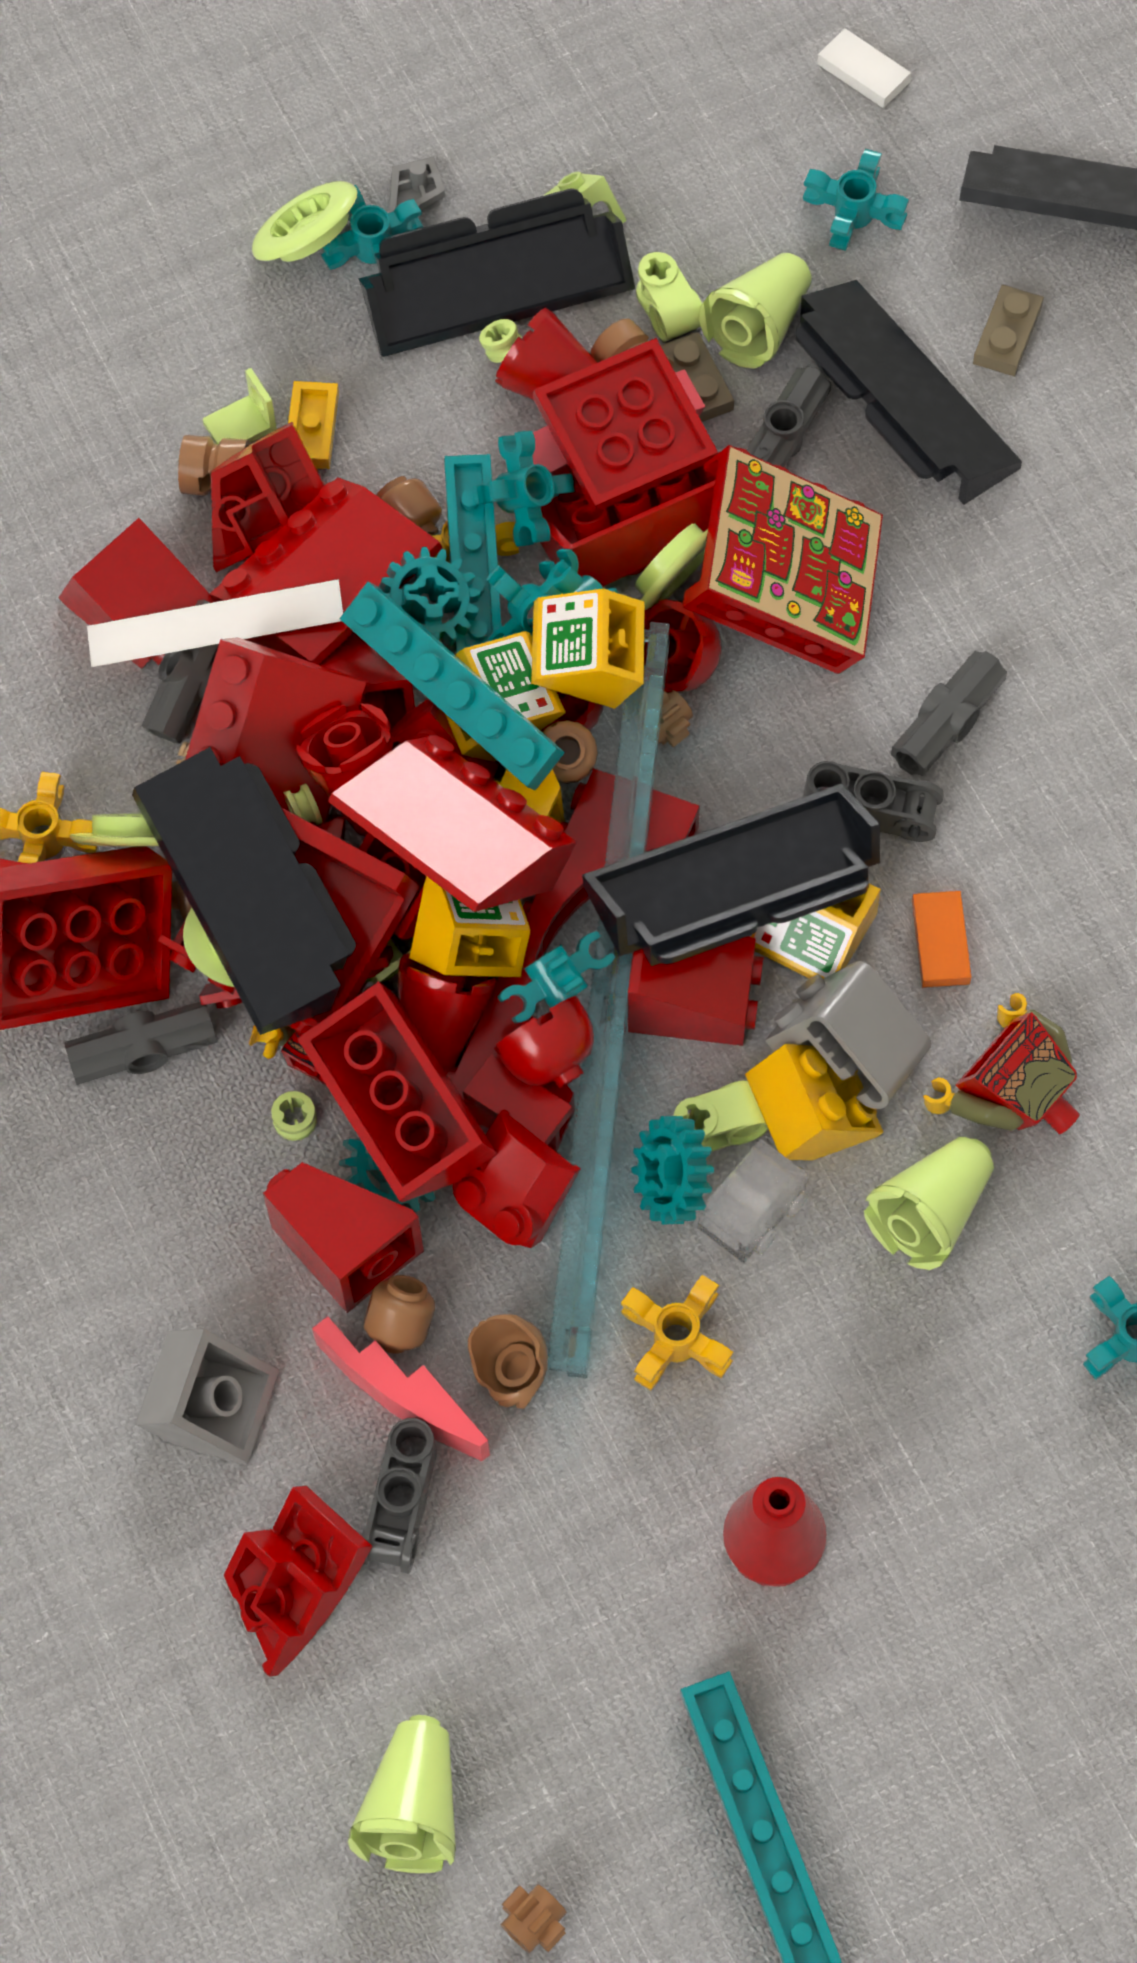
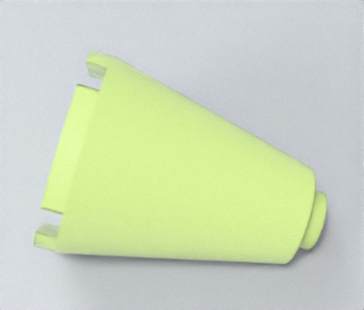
(755, 310)
(930, 1202)
(409, 1802)

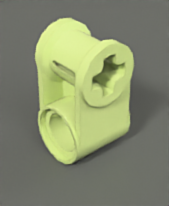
(667, 296)
(725, 1115)

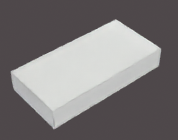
(864, 68)

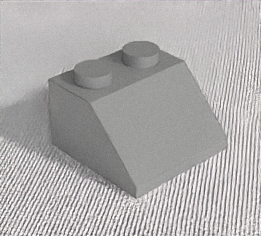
(207, 1395)

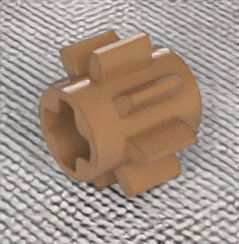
(674, 719)
(533, 1918)

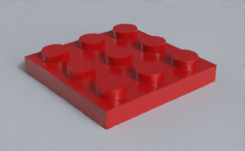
(624, 424)

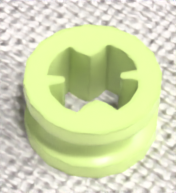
(498, 339)
(303, 805)
(289, 1101)

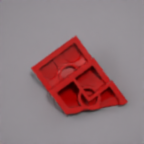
(259, 492)
(294, 1575)

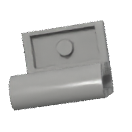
(853, 1026)

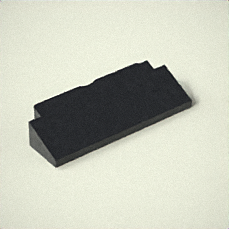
(1052, 186)
(466, 276)
(904, 390)
(737, 877)
(246, 887)

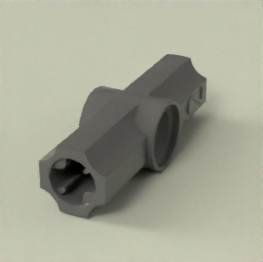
(791, 411)
(180, 691)
(949, 713)
(140, 1042)

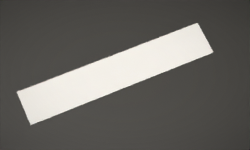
(210, 622)

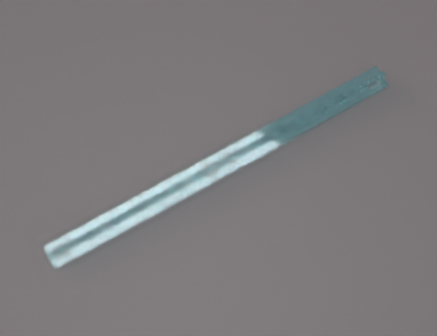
(603, 1067)

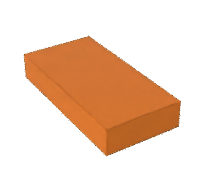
(941, 939)

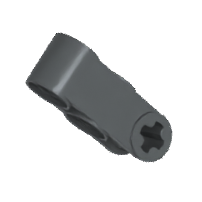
(898, 796)
(392, 1528)

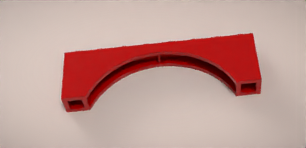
(589, 826)

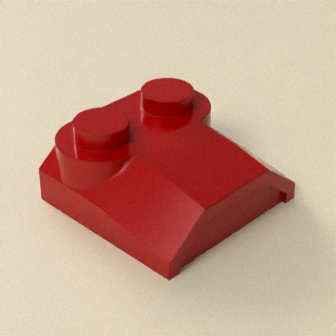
(518, 1187)

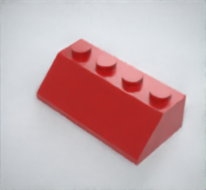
(396, 1095)

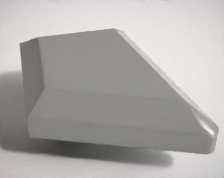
(416, 181)

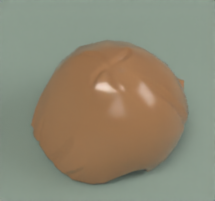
(508, 1358)

